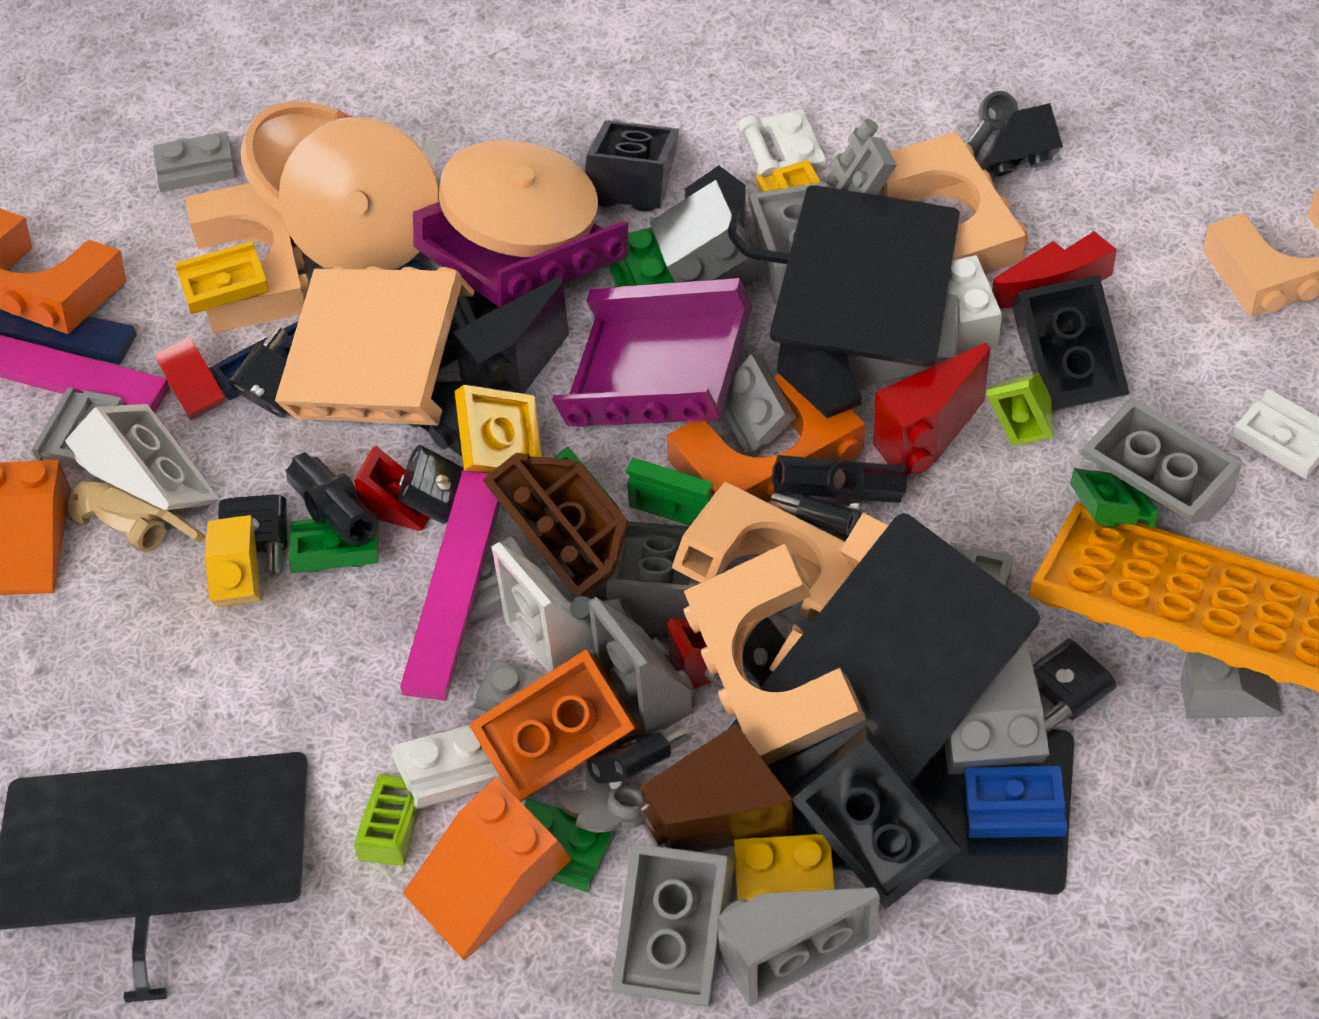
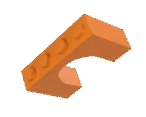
(63, 293)
(703, 454)

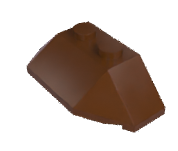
(562, 517)

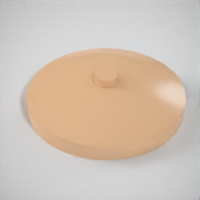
(272, 140)
(355, 192)
(517, 197)

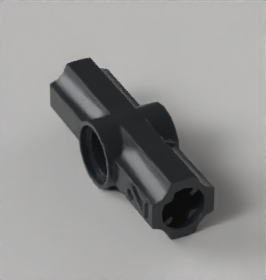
(816, 475)
(331, 499)

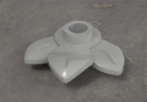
(601, 807)

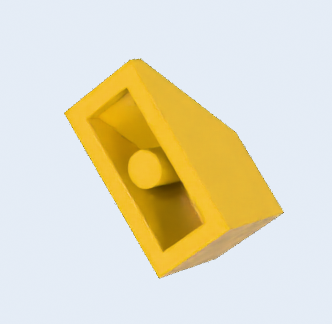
(232, 562)

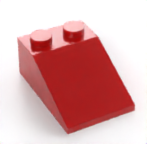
(929, 409)

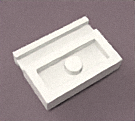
(1281, 433)
(443, 766)

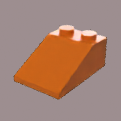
(31, 525)
(555, 725)
(484, 869)

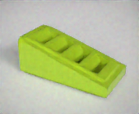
(381, 849)

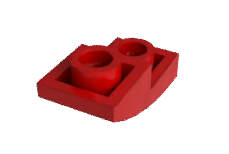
(190, 378)

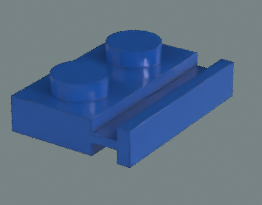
(1015, 802)

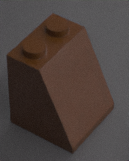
(716, 797)

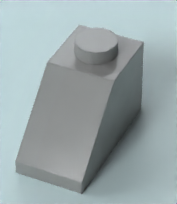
(1224, 691)

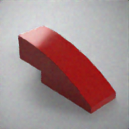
(1055, 265)

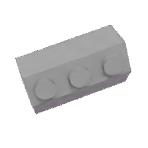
(1165, 461)

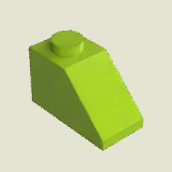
(1023, 408)

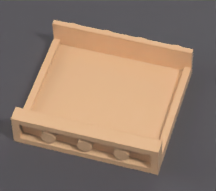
(370, 345)

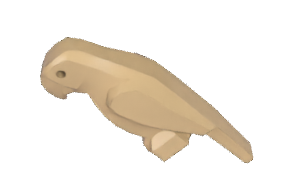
(126, 514)

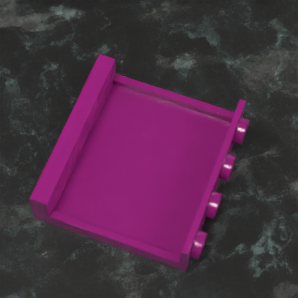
(508, 277)
(658, 353)

